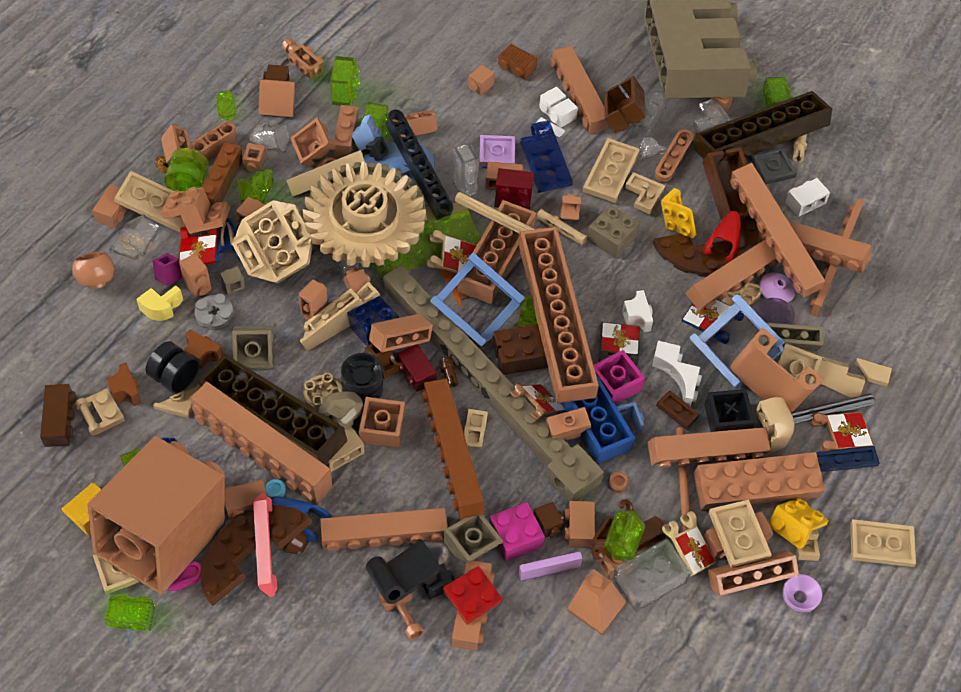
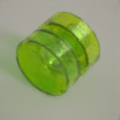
(186, 170)

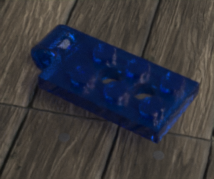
(545, 143)

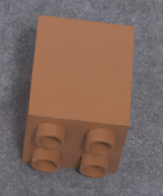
(158, 513)

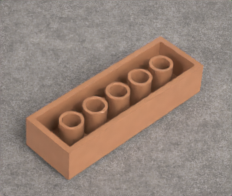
(498, 250)
(759, 480)

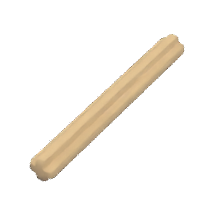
(491, 213)

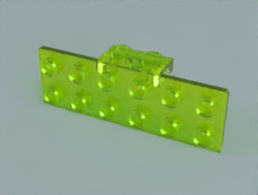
(456, 225)

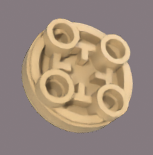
(318, 388)

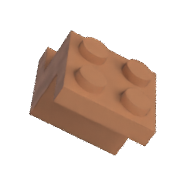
(195, 210)

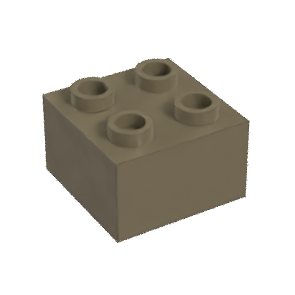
(613, 231)

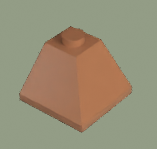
(597, 602)

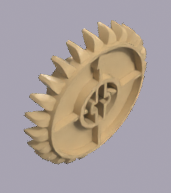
(364, 216)

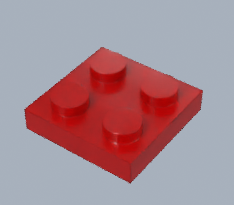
(472, 594)

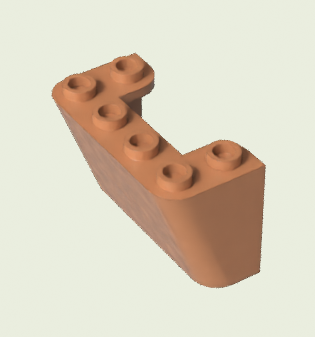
(768, 377)

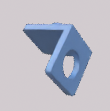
(637, 415)

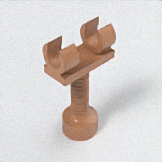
(413, 630)

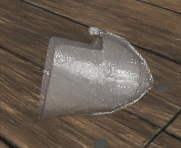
(272, 137)

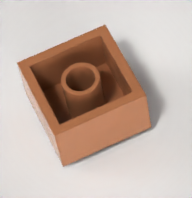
(382, 422)

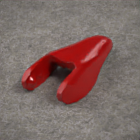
(728, 231)

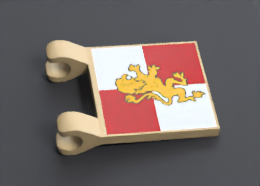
(453, 252)
(690, 543)

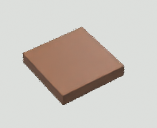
(276, 98)

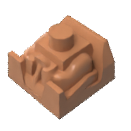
(312, 142)

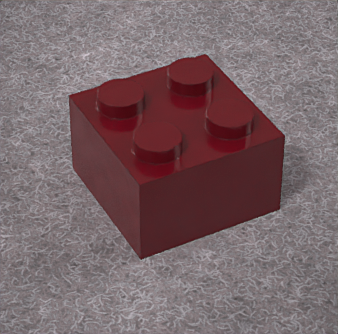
(514, 187)

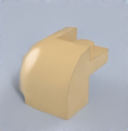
(778, 421)

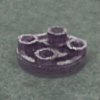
(776, 311)

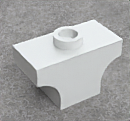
(638, 312)

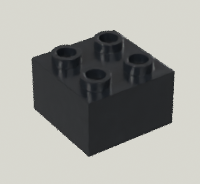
(729, 410)

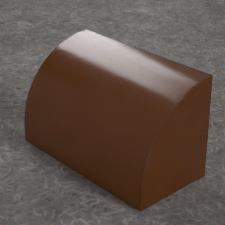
(652, 533)

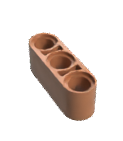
(420, 122)
(212, 141)

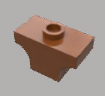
(202, 348)
(124, 386)

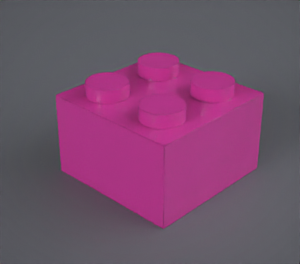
(619, 376)
(517, 530)

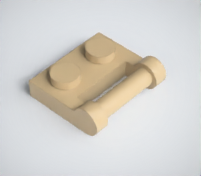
(106, 409)

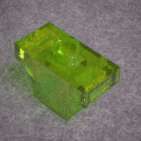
(527, 313)

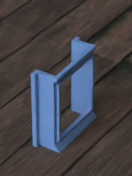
(517, 300)
(701, 340)

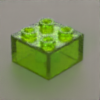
(344, 81)

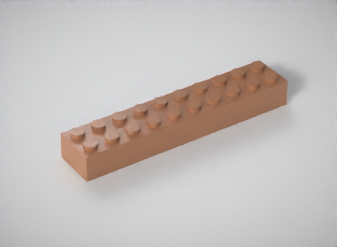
(557, 315)

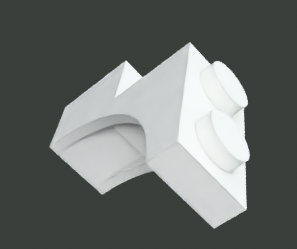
(669, 360)

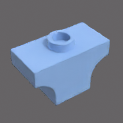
(366, 132)

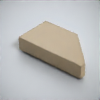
(874, 372)

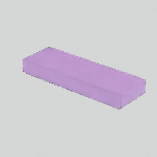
(550, 566)

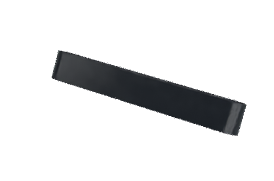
(419, 157)

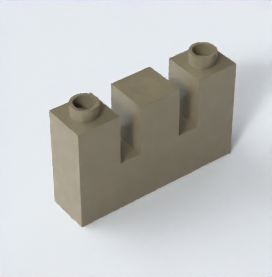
(698, 48)

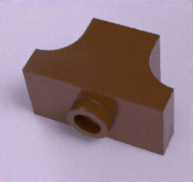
(386, 358)

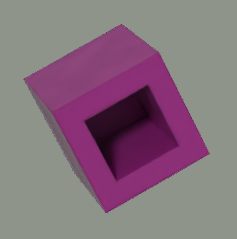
(167, 269)

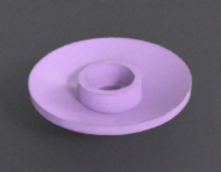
(777, 286)

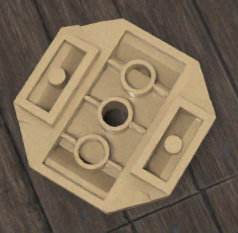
(257, 237)

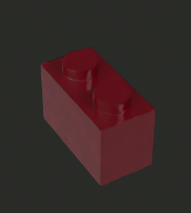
(416, 367)

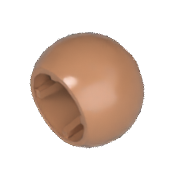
(93, 269)

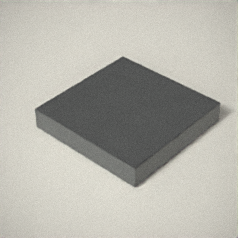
(773, 166)

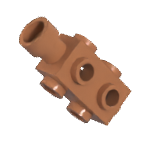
(303, 58)

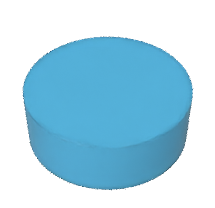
(275, 488)

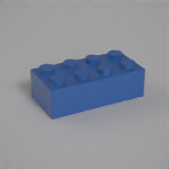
(608, 431)

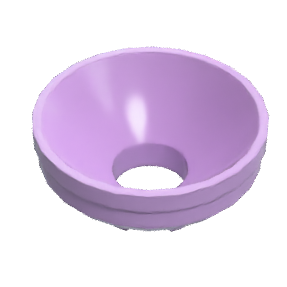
(808, 587)

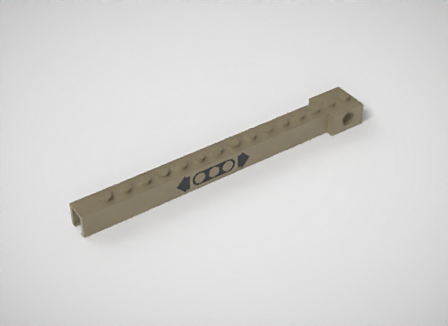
(567, 468)

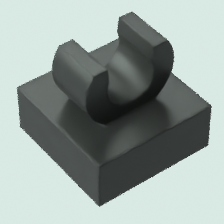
(378, 148)

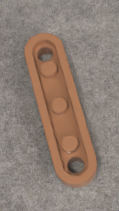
(674, 155)

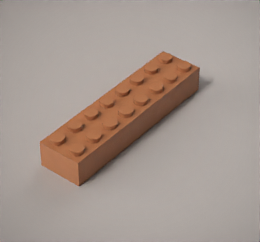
(261, 443)

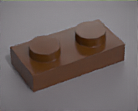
(677, 410)

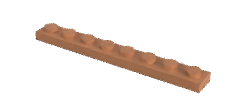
(828, 275)

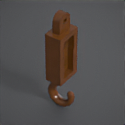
(599, 539)

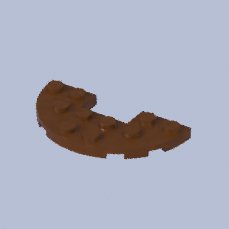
(691, 258)
(238, 541)

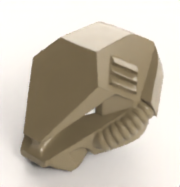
(342, 407)

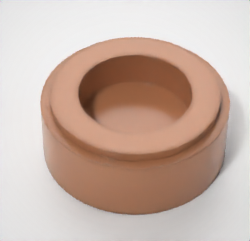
(618, 482)

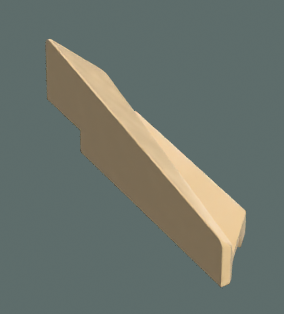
(334, 317)
(838, 378)

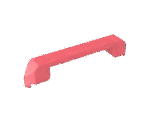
(266, 580)

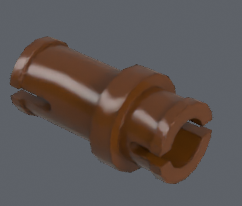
(448, 369)

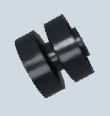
(172, 367)
(362, 375)

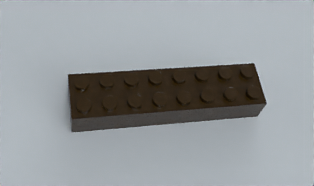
(766, 126)
(277, 408)

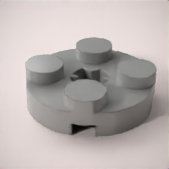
(210, 303)

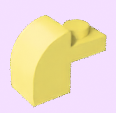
(157, 306)

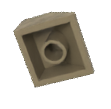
(253, 346)
(471, 538)

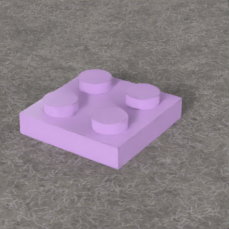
(496, 149)

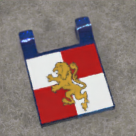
(705, 317)

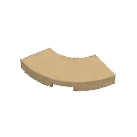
(749, 293)

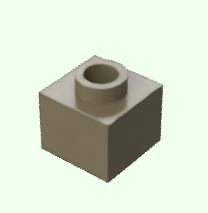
(232, 280)

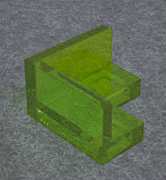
(258, 186)

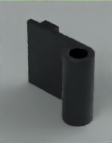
(404, 572)

